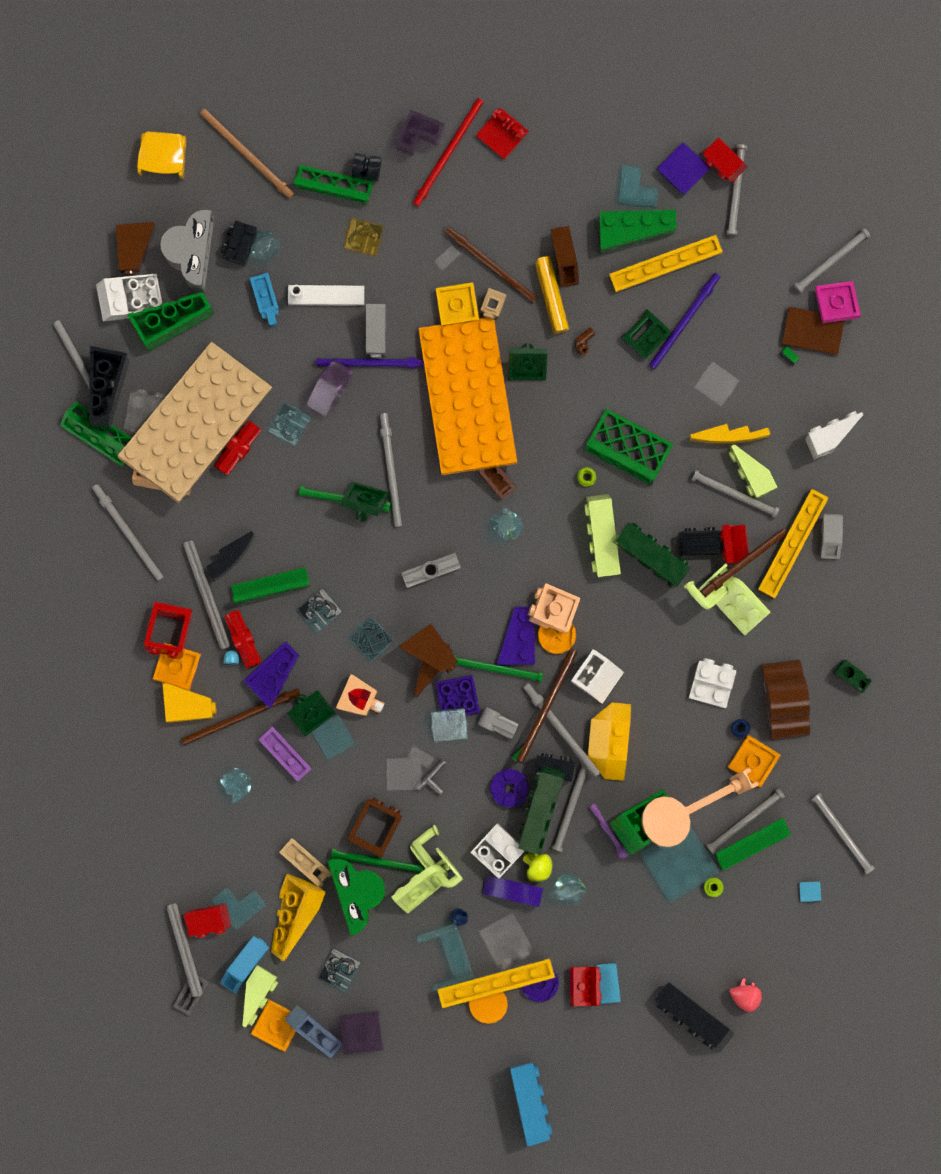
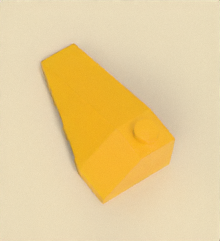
(298, 908)

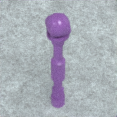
(621, 851)

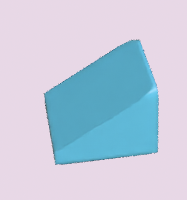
(810, 891)

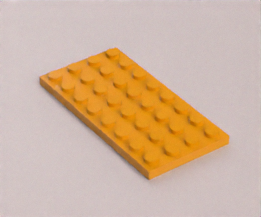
(467, 396)

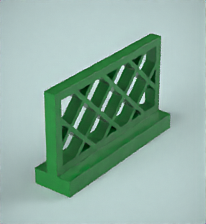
(618, 458)

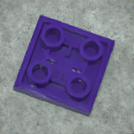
(683, 168)
(458, 694)

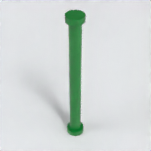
(331, 496)
(500, 669)
(376, 861)

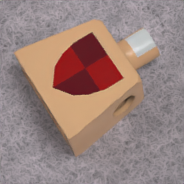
(359, 698)

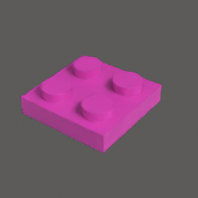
(837, 302)

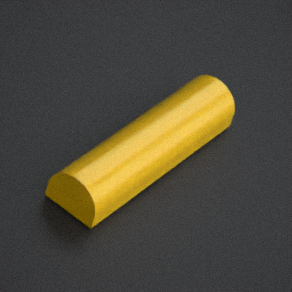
(551, 295)

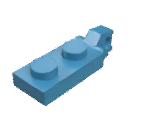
(265, 297)

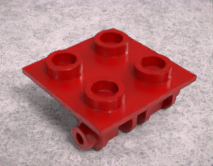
(502, 133)

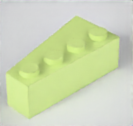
(603, 534)

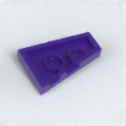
(519, 640)
(272, 674)

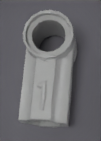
(495, 722)

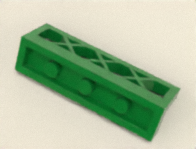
(333, 189)
(96, 438)
(270, 585)
(752, 844)

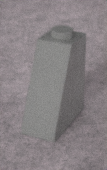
(375, 330)

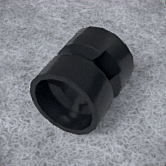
(366, 167)

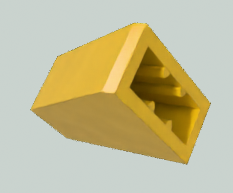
(186, 705)

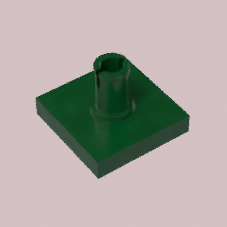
(527, 363)
(364, 500)
(310, 712)

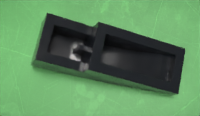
(231, 556)

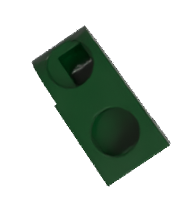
(852, 676)

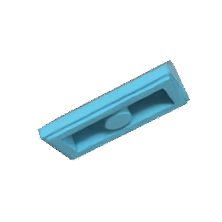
(609, 983)

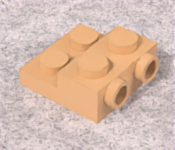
(553, 608)

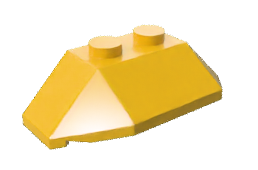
(610, 740)

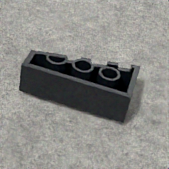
(105, 383)
(694, 1016)

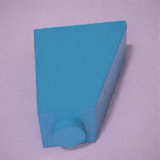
(244, 964)

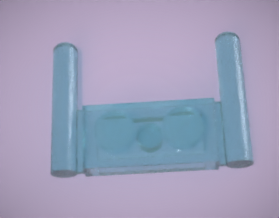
(455, 953)

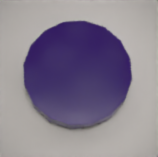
(542, 990)

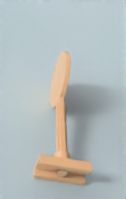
(668, 821)

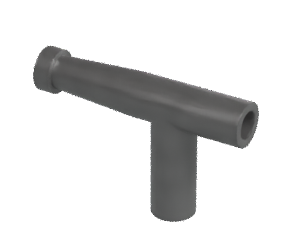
(428, 778)

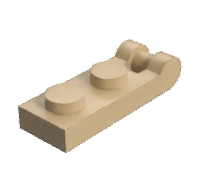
(305, 862)

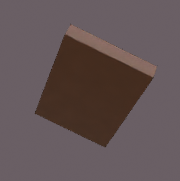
(806, 331)

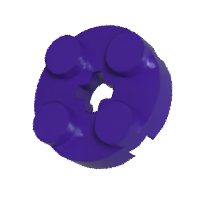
(498, 788)

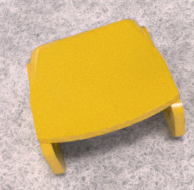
(162, 153)

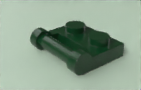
(650, 339)

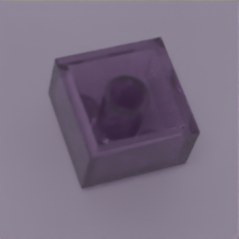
(361, 1032)

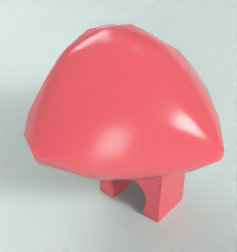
(746, 996)

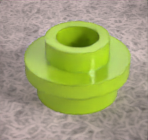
(583, 471)
(709, 882)

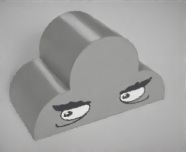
(189, 248)

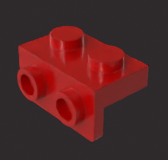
(735, 543)
(585, 986)

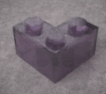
(416, 128)
(330, 387)

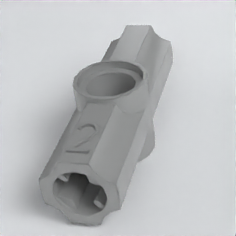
(418, 574)

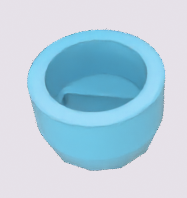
(231, 658)

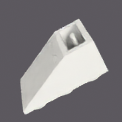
(127, 295)
(824, 440)

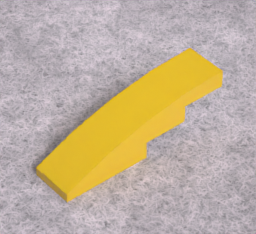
(722, 435)

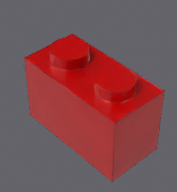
(725, 160)
(207, 920)

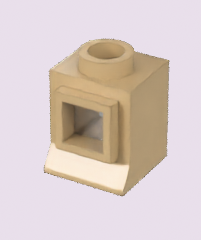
(493, 304)

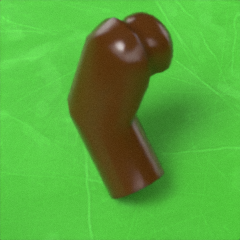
(582, 341)

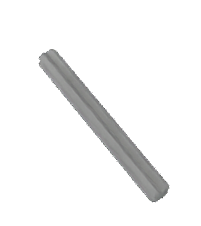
(184, 950)

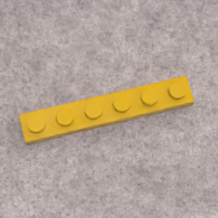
(665, 263)
(793, 543)
(496, 983)

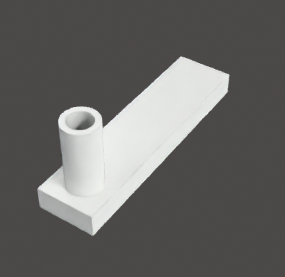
(326, 295)

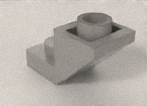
(832, 536)

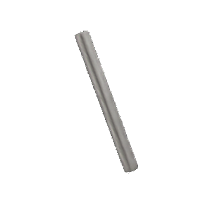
(206, 595)

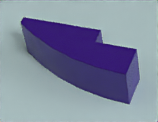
(512, 891)

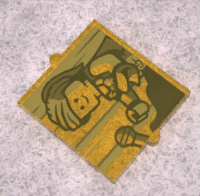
(363, 237)

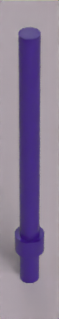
(706, 290)
(411, 362)

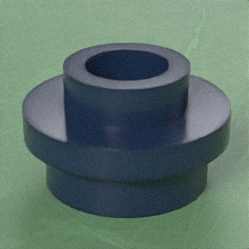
(740, 722)
(458, 917)

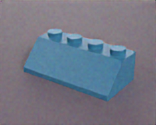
(530, 1103)

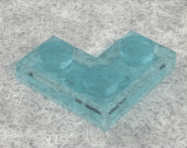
(632, 193)
(240, 911)

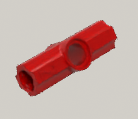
(238, 448)
(242, 639)

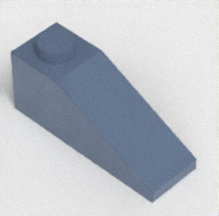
(313, 1031)

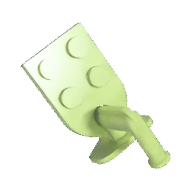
(734, 600)
(430, 879)

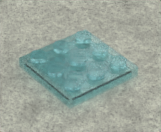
(680, 866)

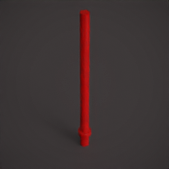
(422, 193)

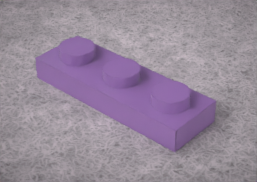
(285, 754)

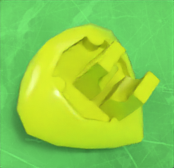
(539, 868)

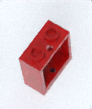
(172, 612)

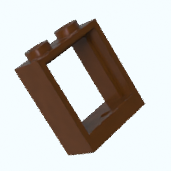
(366, 845)

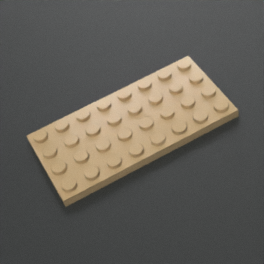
(194, 422)

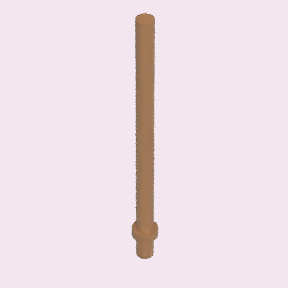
(281, 186)

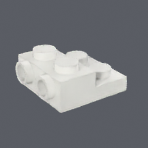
(712, 683)

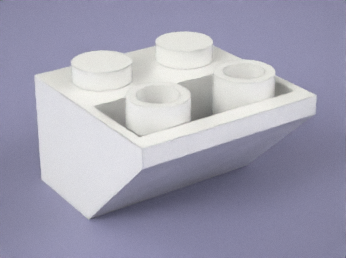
(597, 676)
(497, 850)

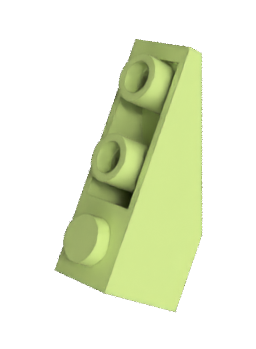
(756, 475)
(257, 988)

